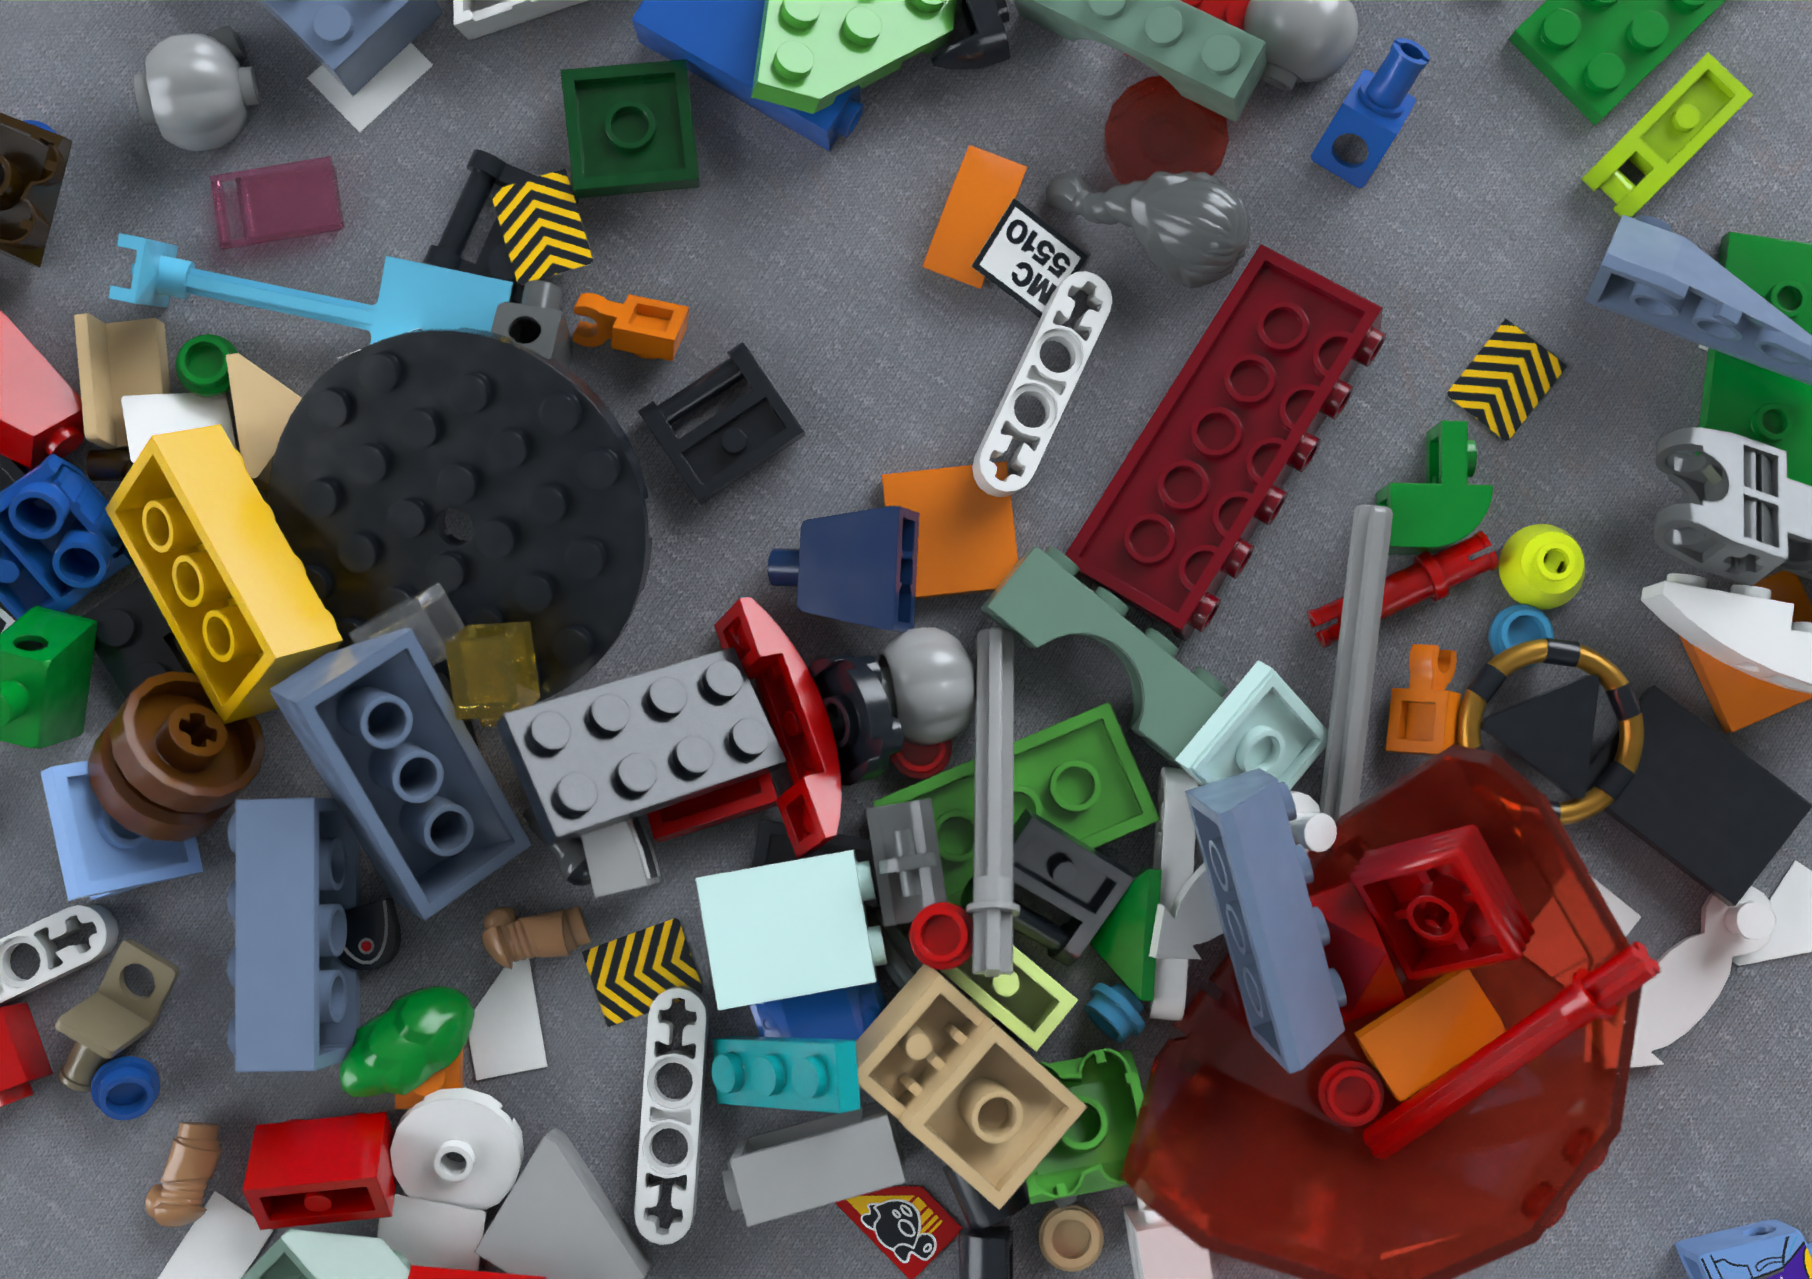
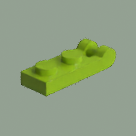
(1669, 134)

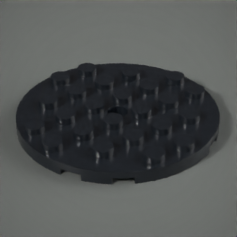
(479, 430)

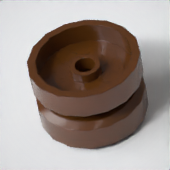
(171, 761)

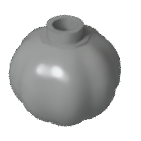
(1302, 38)
(195, 92)
(928, 684)

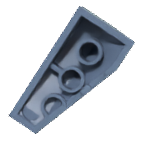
(1687, 293)

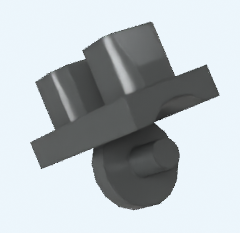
(906, 859)

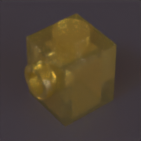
(492, 670)

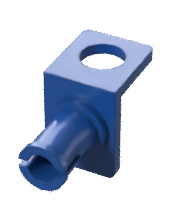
(1373, 111)

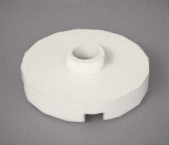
(464, 1124)

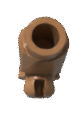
(533, 936)
(185, 1176)

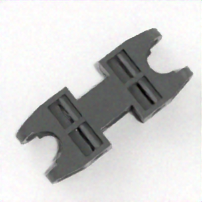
(1742, 507)

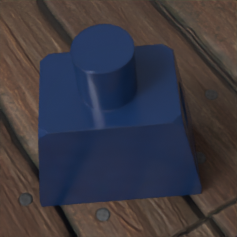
(854, 567)

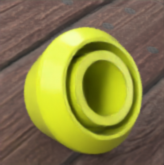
(1541, 580)

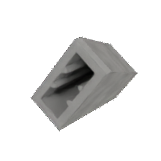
(561, 1222)

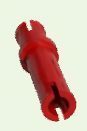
(1426, 578)

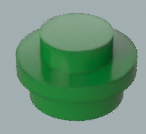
(203, 365)

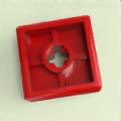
(1442, 903)

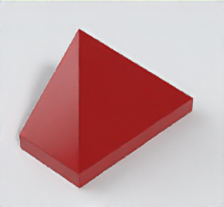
(1357, 952)

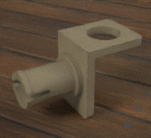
(113, 1015)

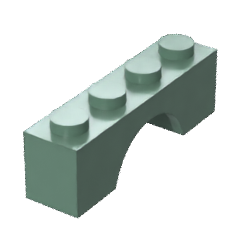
(1184, 45)
(1046, 602)

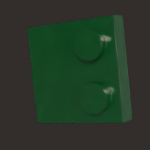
(630, 128)

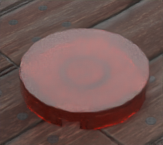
(1162, 131)

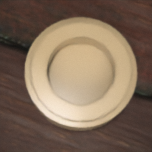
(1070, 1237)

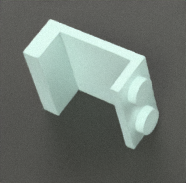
(790, 929)

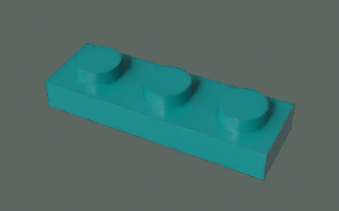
(786, 1073)

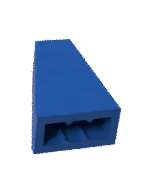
(722, 48)

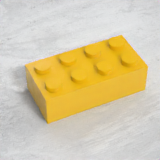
(220, 569)

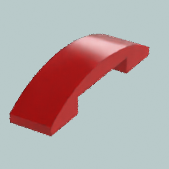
(799, 721)

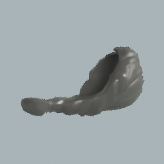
(1181, 220)

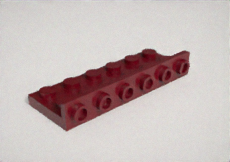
(1227, 441)

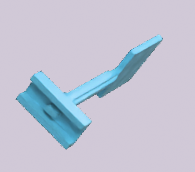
(408, 299)

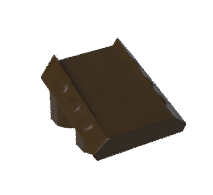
(30, 186)

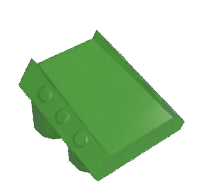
(1097, 1143)

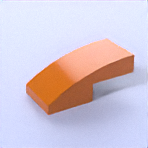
(972, 211)

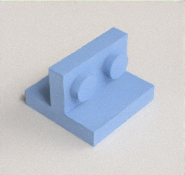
(99, 853)

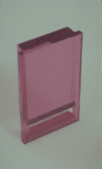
(280, 202)

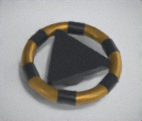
(1557, 726)

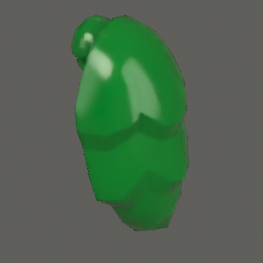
(407, 1042)

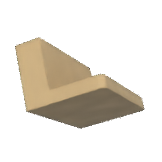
(117, 363)

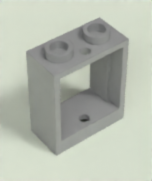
(814, 1164)

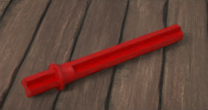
(1574, 1007)

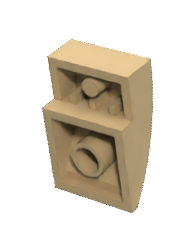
(963, 1086)

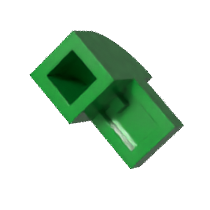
(1445, 506)

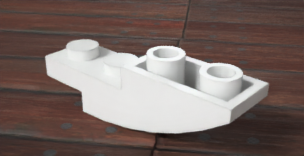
(1737, 628)

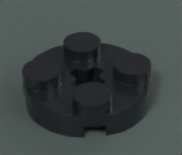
(858, 715)

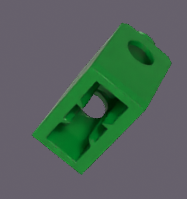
(45, 687)

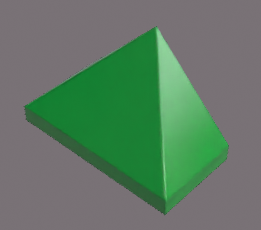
(1128, 932)

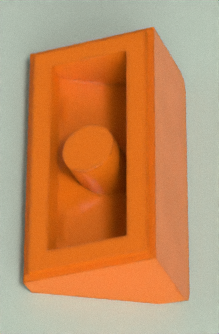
(1429, 1033)

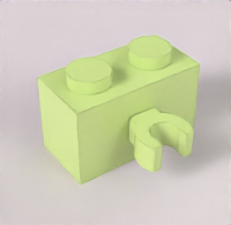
(1024, 1002)

